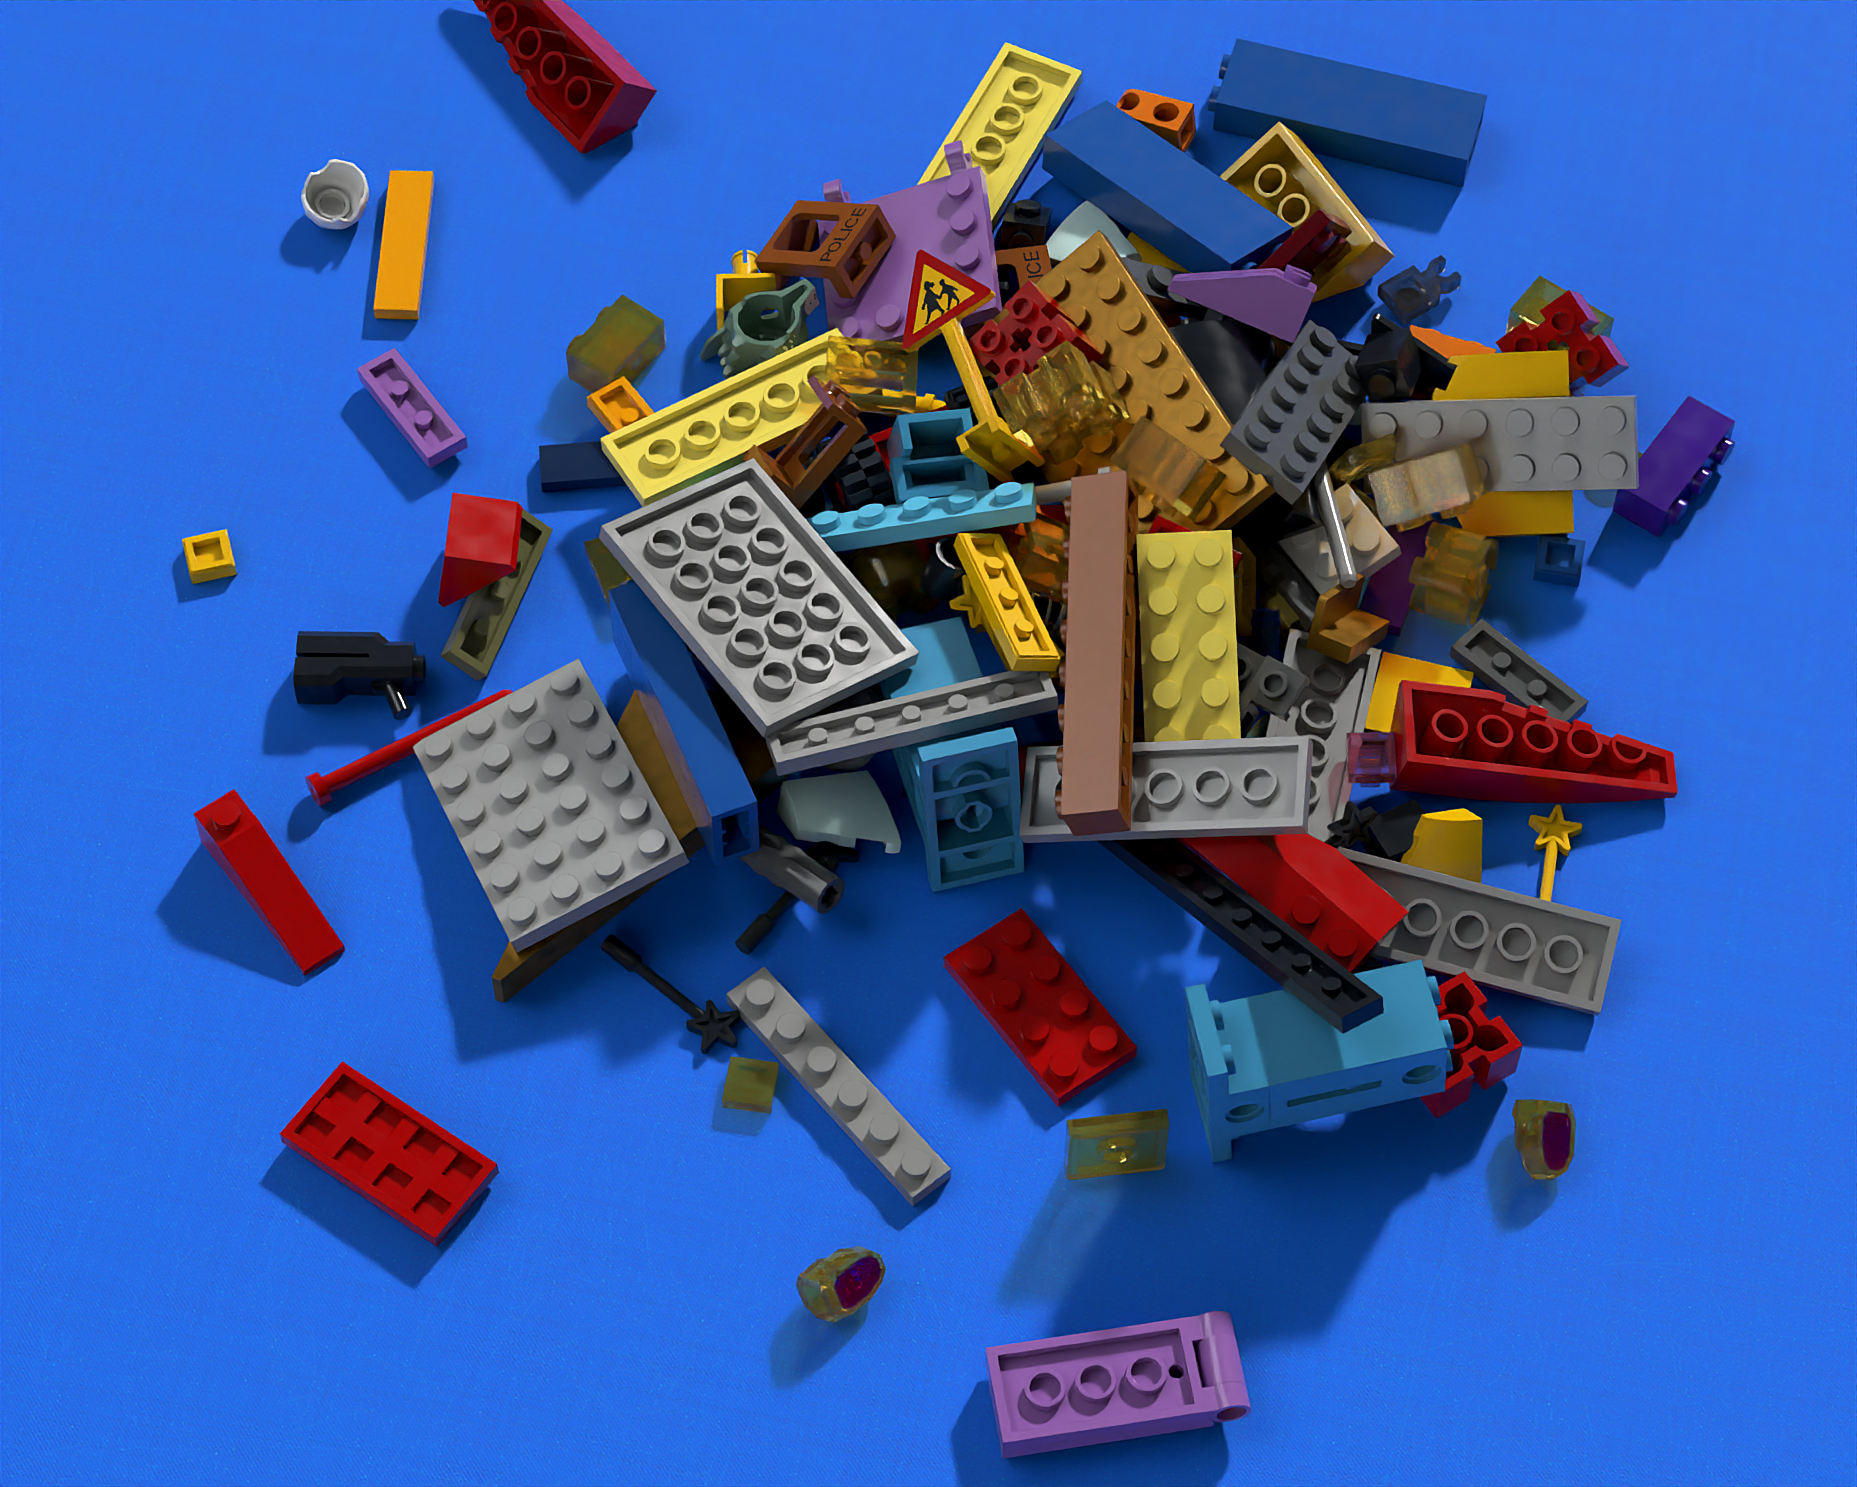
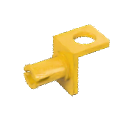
(742, 282)

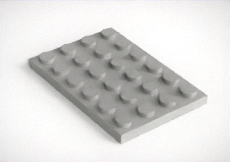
(758, 596)
(549, 805)

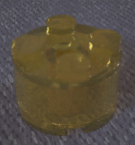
(1453, 574)
(893, 576)

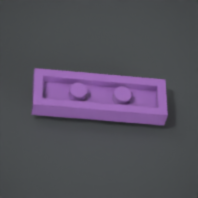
(412, 408)

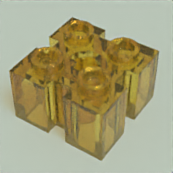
(1061, 404)
(1427, 484)

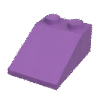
(1259, 297)

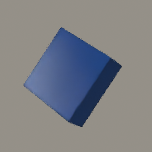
(1559, 560)

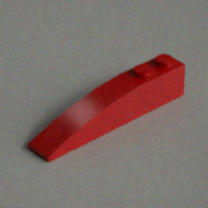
(569, 70)
(1493, 750)
(1308, 889)

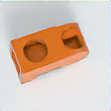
(1163, 115)

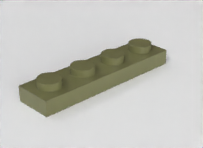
(492, 608)

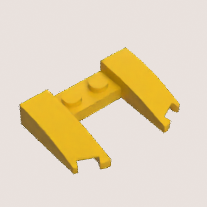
(1513, 376)

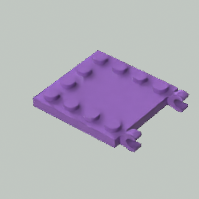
(938, 216)

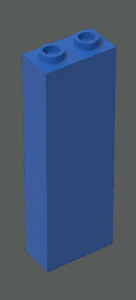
(1349, 111)
(1161, 193)
(685, 725)

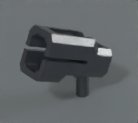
(356, 664)

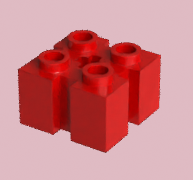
(1569, 324)
(1026, 334)
(1482, 1048)

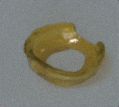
(1364, 459)

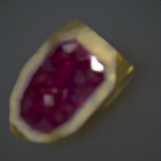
(1544, 1136)
(841, 1282)

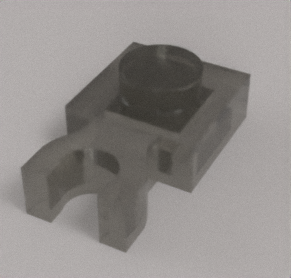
(1414, 292)

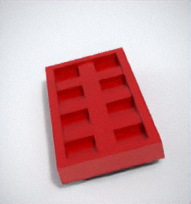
(1040, 1007)
(389, 1153)

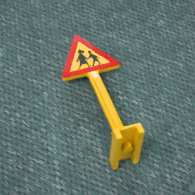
(937, 305)

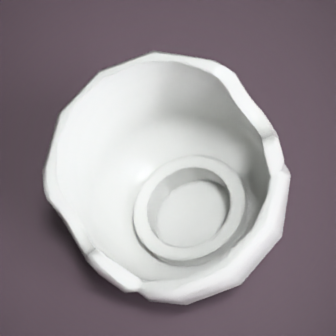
(335, 195)

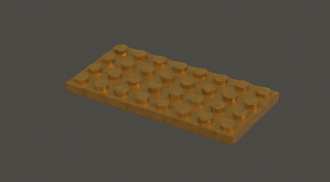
(1152, 380)

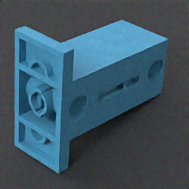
(960, 783)
(1282, 1064)

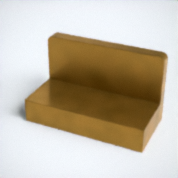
(1342, 628)

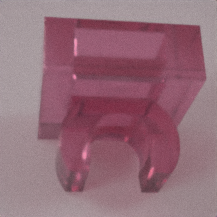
(1371, 758)

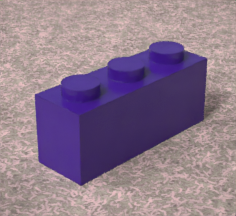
(1676, 466)

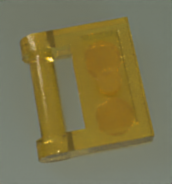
(875, 366)

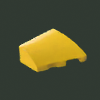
(1448, 844)

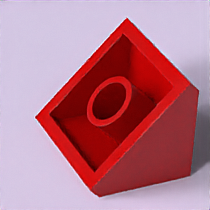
(478, 545)

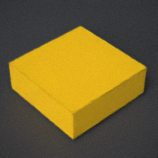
(209, 556)

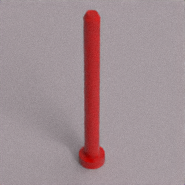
(323, 786)

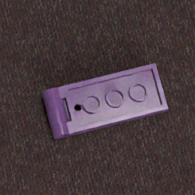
(1116, 1384)

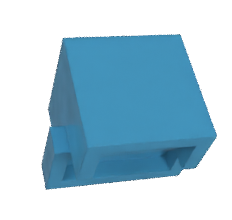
(928, 458)

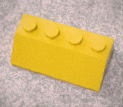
(1293, 185)

